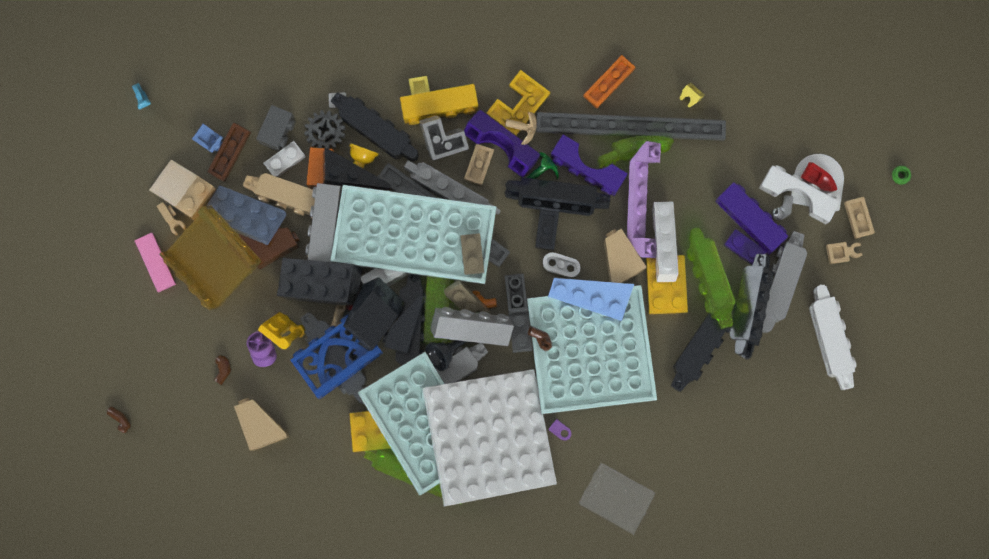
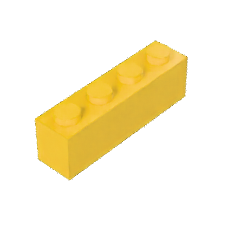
(440, 102)

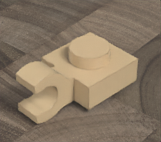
(168, 214)

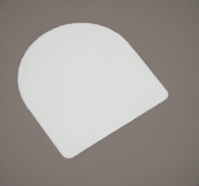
(829, 165)

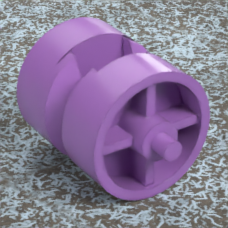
(261, 349)

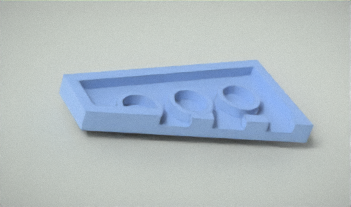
(597, 296)

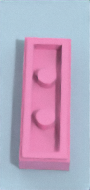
(154, 262)

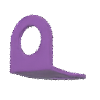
(556, 429)

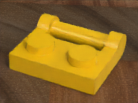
(279, 325)

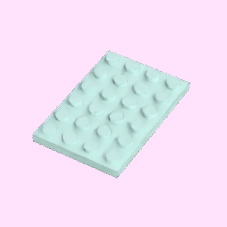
(401, 415)

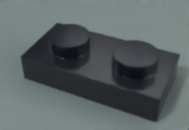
(547, 230)

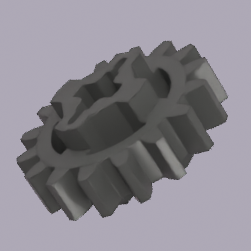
(316, 128)

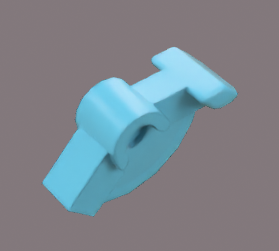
(141, 96)

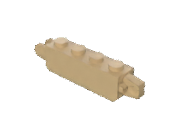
(281, 192)

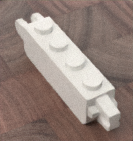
(832, 338)

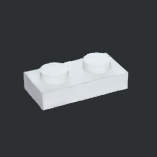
(284, 159)

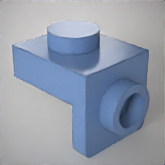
(208, 138)

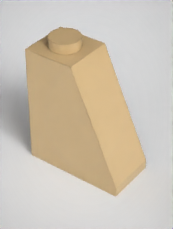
(621, 257)
(258, 425)

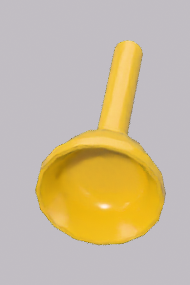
(361, 155)

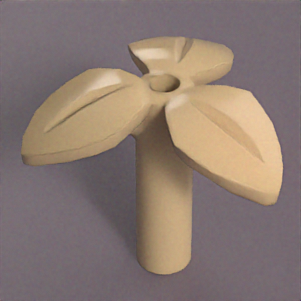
(529, 128)

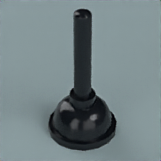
(441, 353)

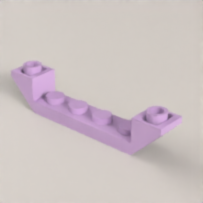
(637, 199)

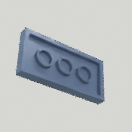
(247, 214)

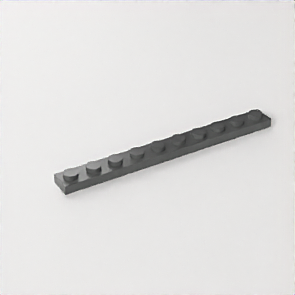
(631, 126)

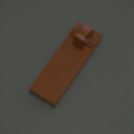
(229, 151)

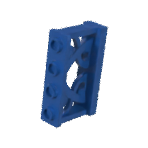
(329, 382)

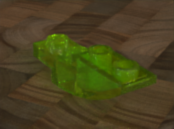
(627, 147)

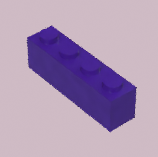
(751, 218)

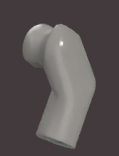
(785, 210)

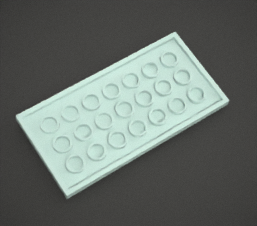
(409, 232)

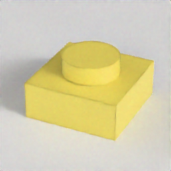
(419, 85)

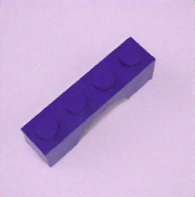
(484, 129)
(608, 178)

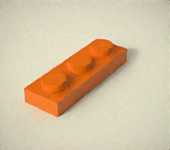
(609, 81)

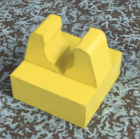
(694, 94)

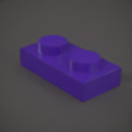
(743, 247)

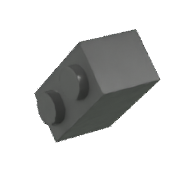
(276, 128)

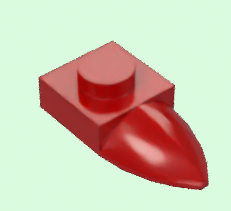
(816, 175)

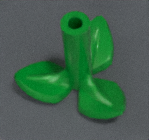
(546, 163)

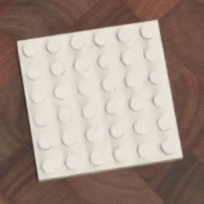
(488, 437)

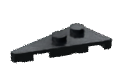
(343, 172)

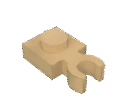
(840, 252)

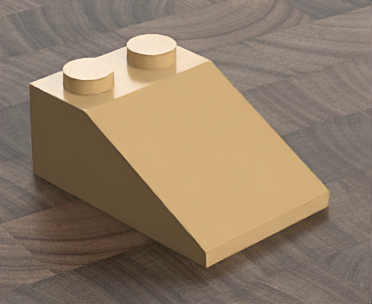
(183, 189)

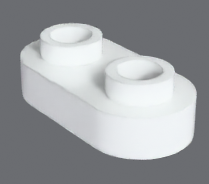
(562, 263)

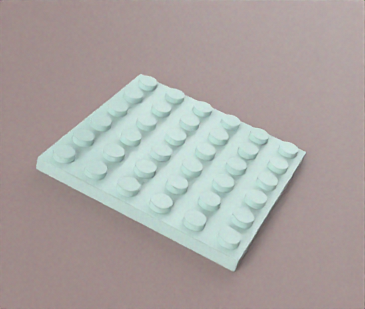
(591, 356)

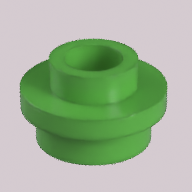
(905, 171)

